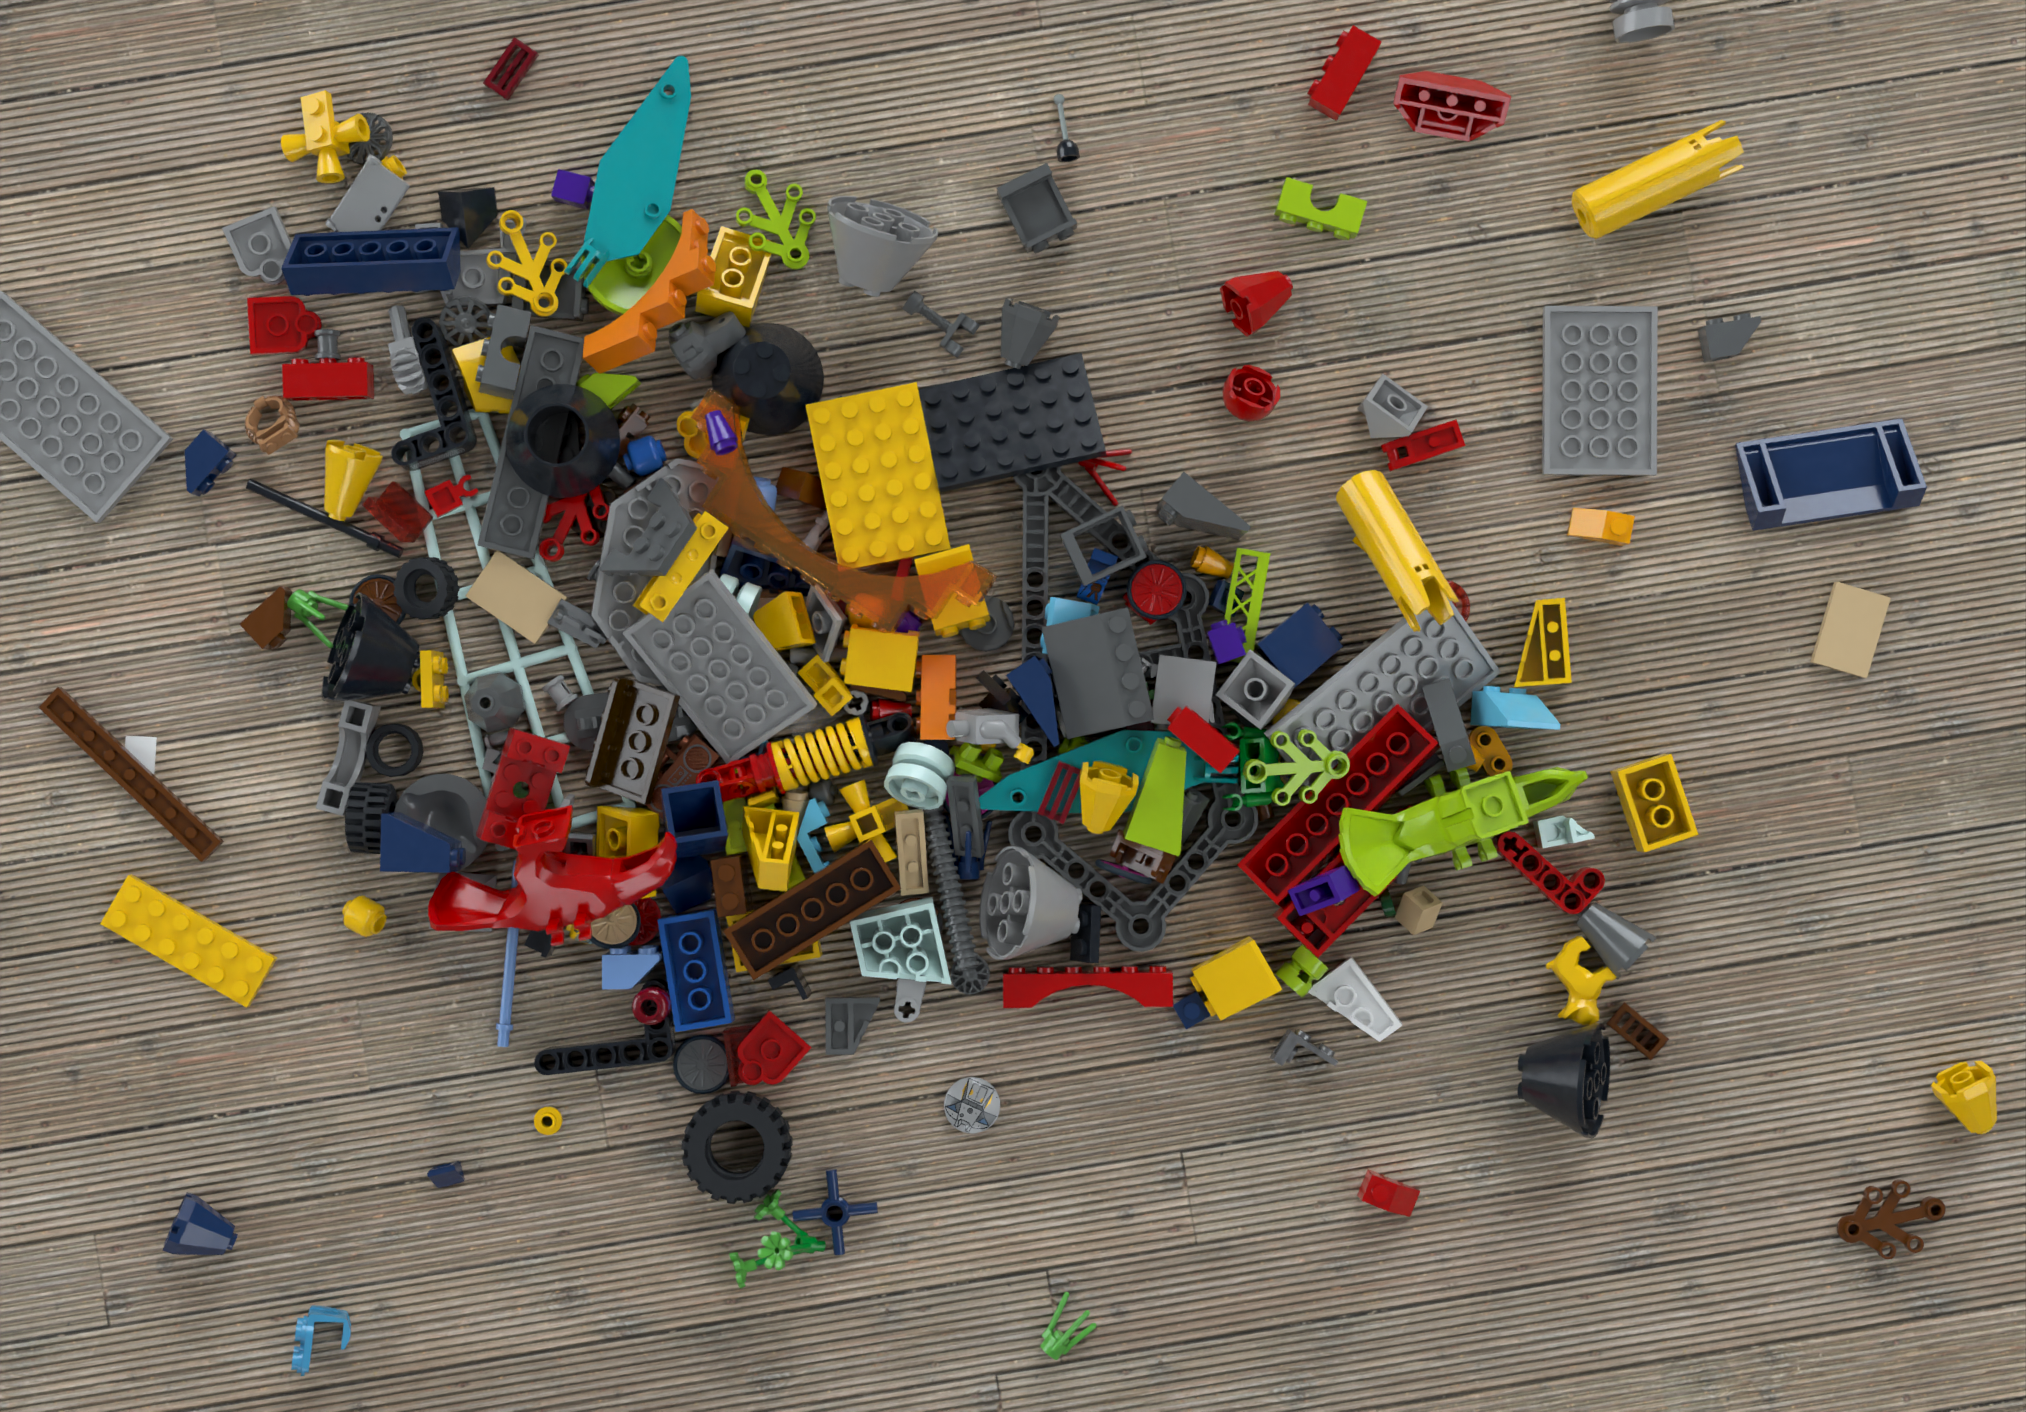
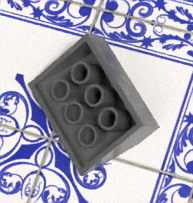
(1196, 509)
(1097, 673)

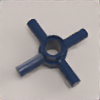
(835, 1223)

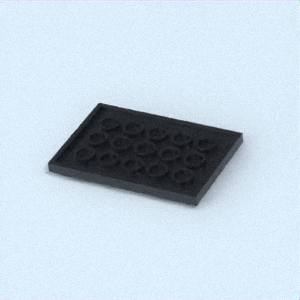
(1011, 422)

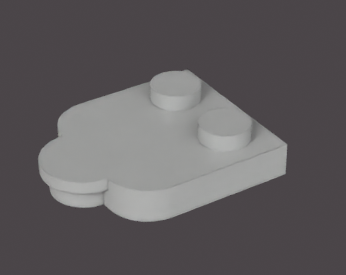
(260, 245)

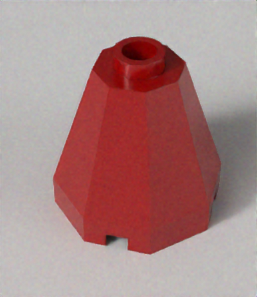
(1255, 299)

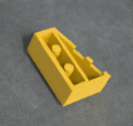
(771, 845)

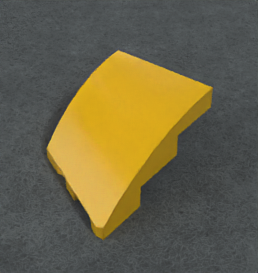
(467, 359)

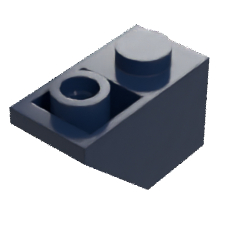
(204, 461)

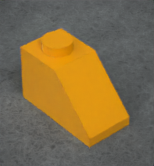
(1601, 526)

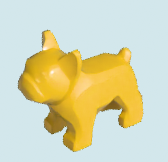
(1580, 983)

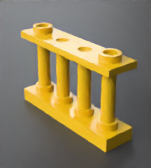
(665, 591)

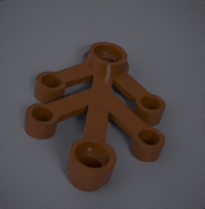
(1886, 1219)

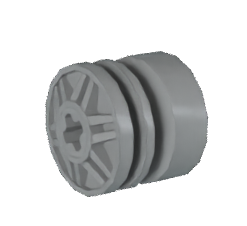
(1641, 20)

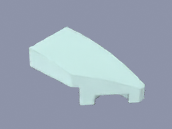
(1559, 831)

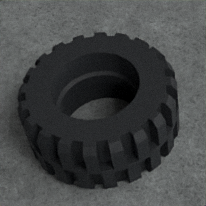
(715, 1178)

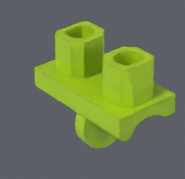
(970, 762)

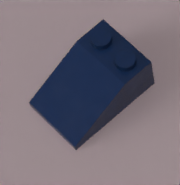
(1036, 692)

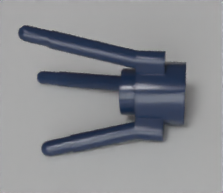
(969, 866)

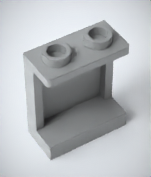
(1182, 684)

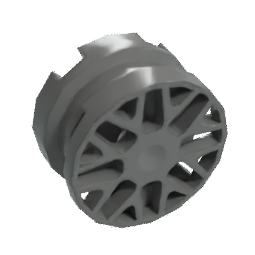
(971, 980)

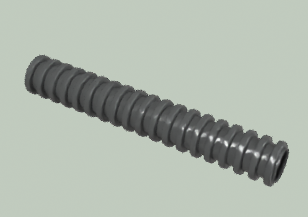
(950, 889)

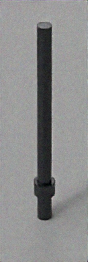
(374, 540)

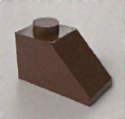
(270, 620)

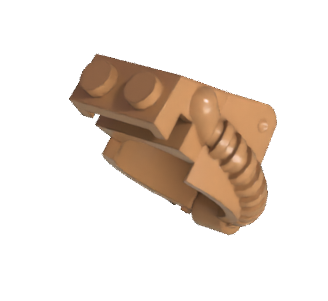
(280, 432)

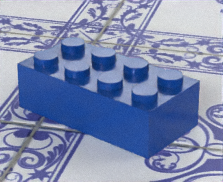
(696, 970)

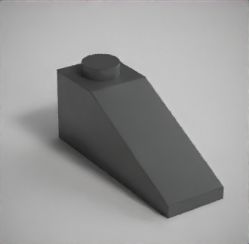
(1449, 725)

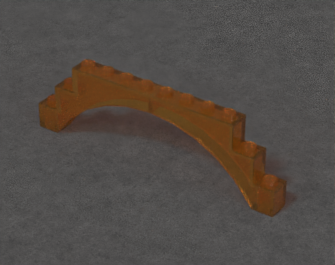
(879, 597)

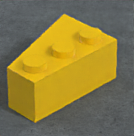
(1546, 646)

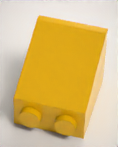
(955, 614)
(1235, 979)

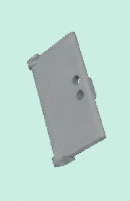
(365, 198)

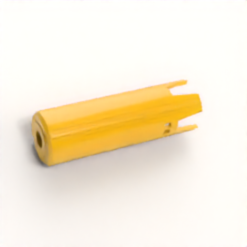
(1654, 181)
(1395, 548)

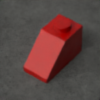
(1388, 1194)

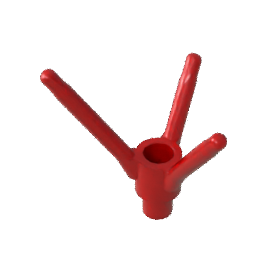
(1092, 464)

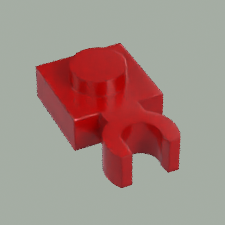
(447, 497)

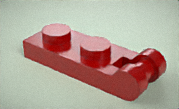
(1424, 445)

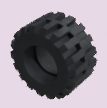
(363, 815)

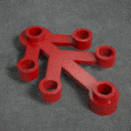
(573, 507)

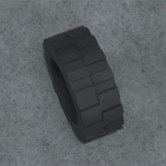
(406, 593)

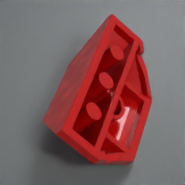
(1450, 105)

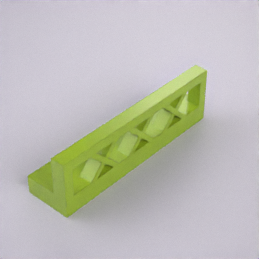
(1256, 595)

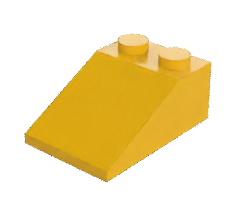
(737, 277)

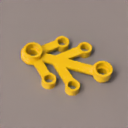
(529, 268)

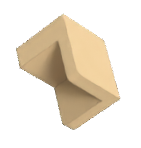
(1418, 910)

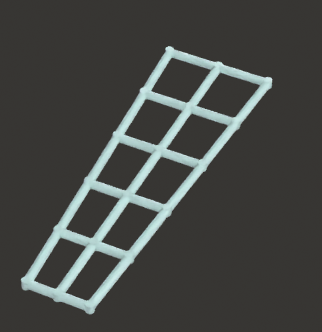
(516, 662)

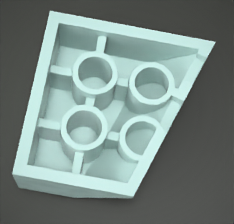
(901, 942)

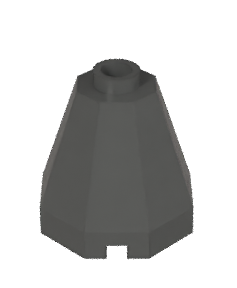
(1024, 331)
(505, 698)

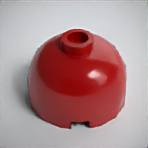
(1250, 393)

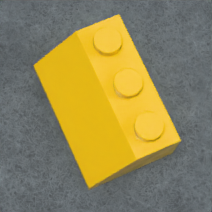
(625, 832)

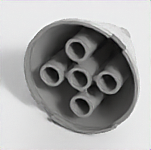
(876, 242)
(1025, 905)

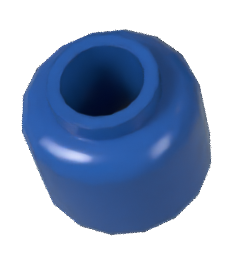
(645, 456)

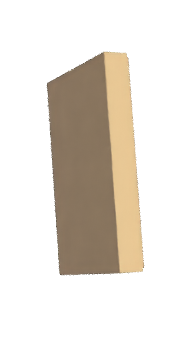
(515, 596)
(1850, 630)

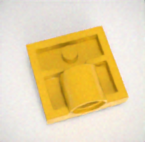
(430, 679)

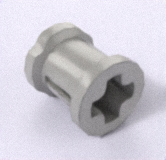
(560, 692)
(865, 705)

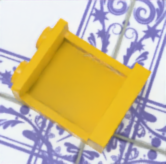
(880, 658)

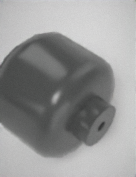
(823, 791)

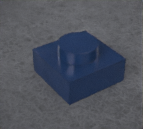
(1219, 597)
(1191, 1009)

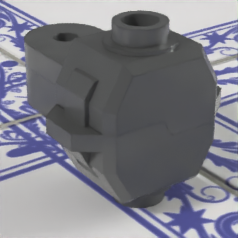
(698, 345)

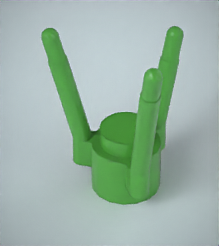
(305, 606)
(1057, 1342)

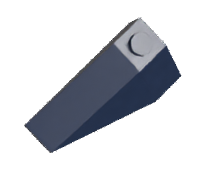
(757, 568)

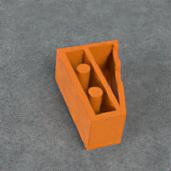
(936, 696)

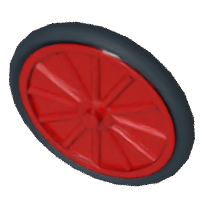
(1156, 589)

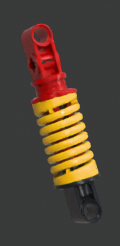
(814, 758)

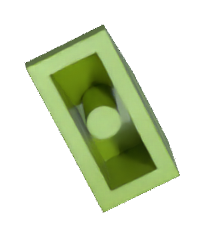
(609, 387)

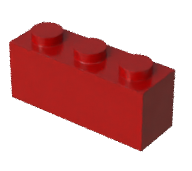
(1343, 72)
(328, 380)

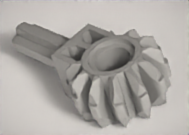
(404, 354)

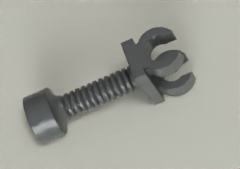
(916, 305)

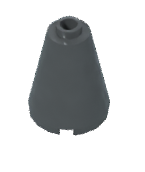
(1613, 937)

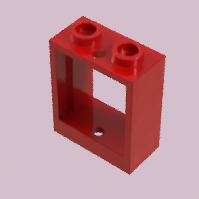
(1202, 738)

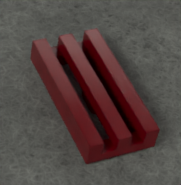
(507, 93)
(1052, 814)

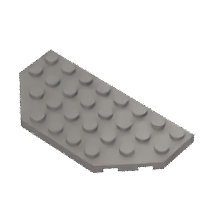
(625, 524)

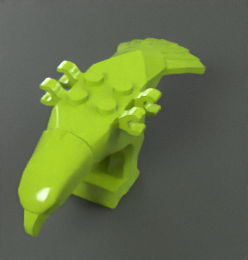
(1382, 844)

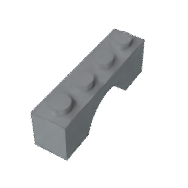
(355, 728)

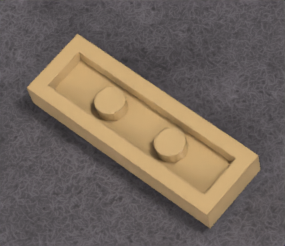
(911, 852)

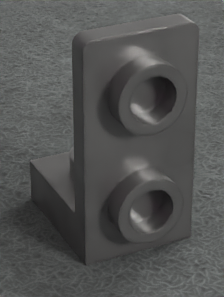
(1286, 1048)

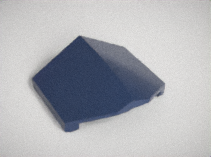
(689, 883)

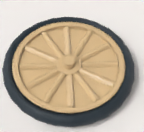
(617, 928)

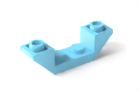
(814, 817)

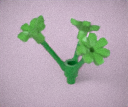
(776, 1248)

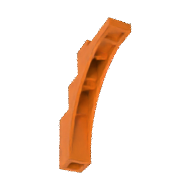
(663, 304)

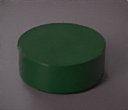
(1387, 904)

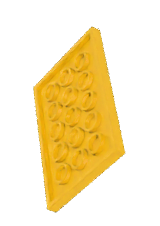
(878, 476)

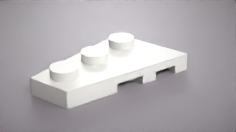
(1356, 998)

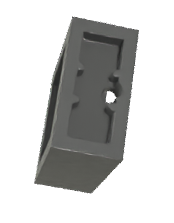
(1076, 556)

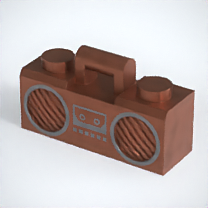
(691, 759)

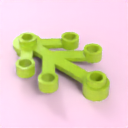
(778, 223)
(1300, 768)

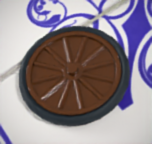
(380, 590)

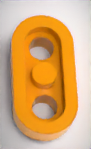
(1492, 751)

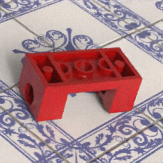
(526, 760)
(1322, 927)

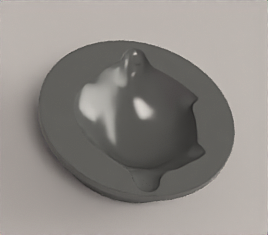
(448, 806)

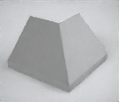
(1391, 410)
(826, 621)
(1256, 690)

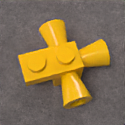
(324, 136)
(866, 822)

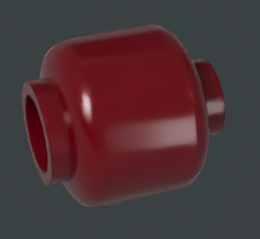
(642, 1010)

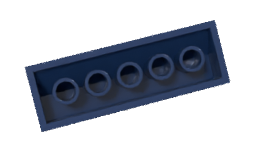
(373, 261)

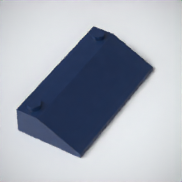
(1829, 474)

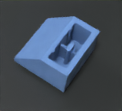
(627, 967)

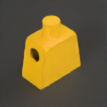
(785, 622)

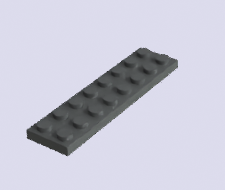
(513, 508)

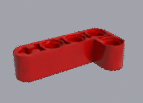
(1543, 868)

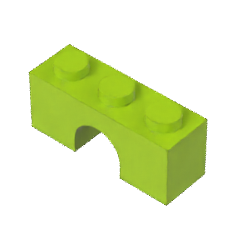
(1296, 206)

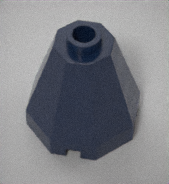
(199, 1230)

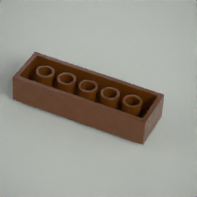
(812, 909)

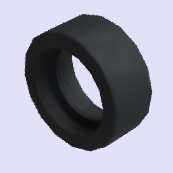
(373, 752)

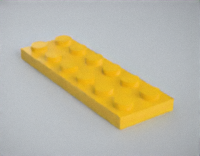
(188, 940)

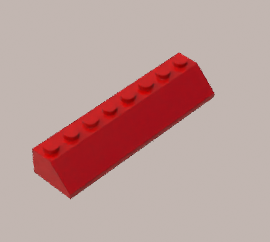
(1311, 831)

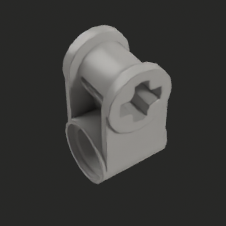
(909, 991)

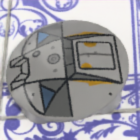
(972, 1105)

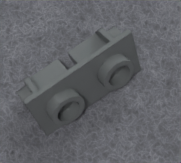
(577, 623)
(1193, 807)

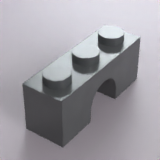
(508, 328)

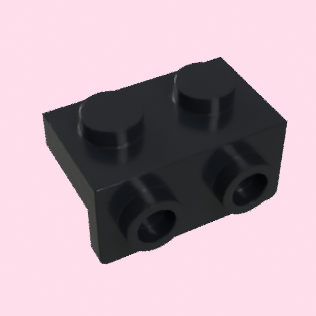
(998, 697)
(1086, 941)

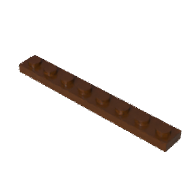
(131, 774)

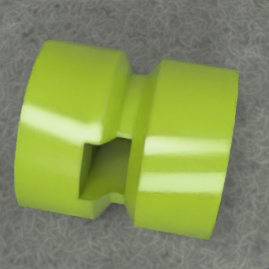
(1310, 964)

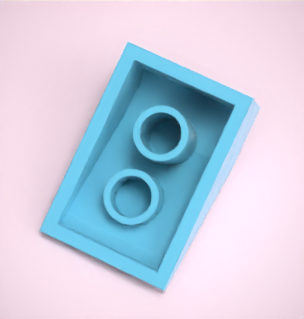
(1510, 710)

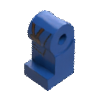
(1099, 561)

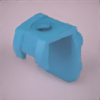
(305, 1331)

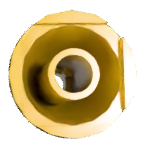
(347, 476)

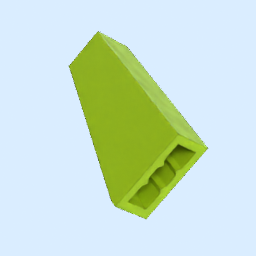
(1159, 802)

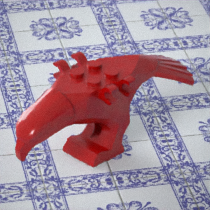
(552, 885)

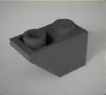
(1726, 339)

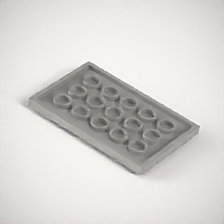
(1599, 390)
(721, 668)

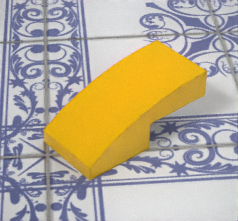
(826, 684)

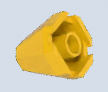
(1105, 794)
(1969, 1095)

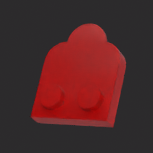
(280, 325)
(769, 1051)

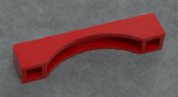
(1149, 988)

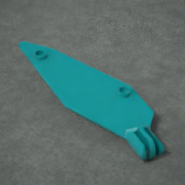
(637, 176)
(1123, 748)

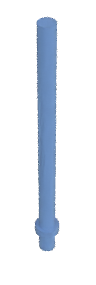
(504, 1025)

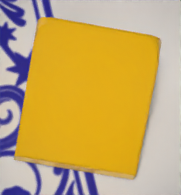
(763, 799)

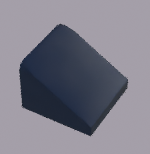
(446, 1174)

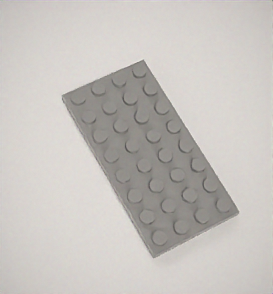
(69, 417)
(1385, 675)

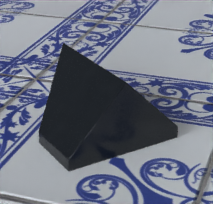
(468, 210)

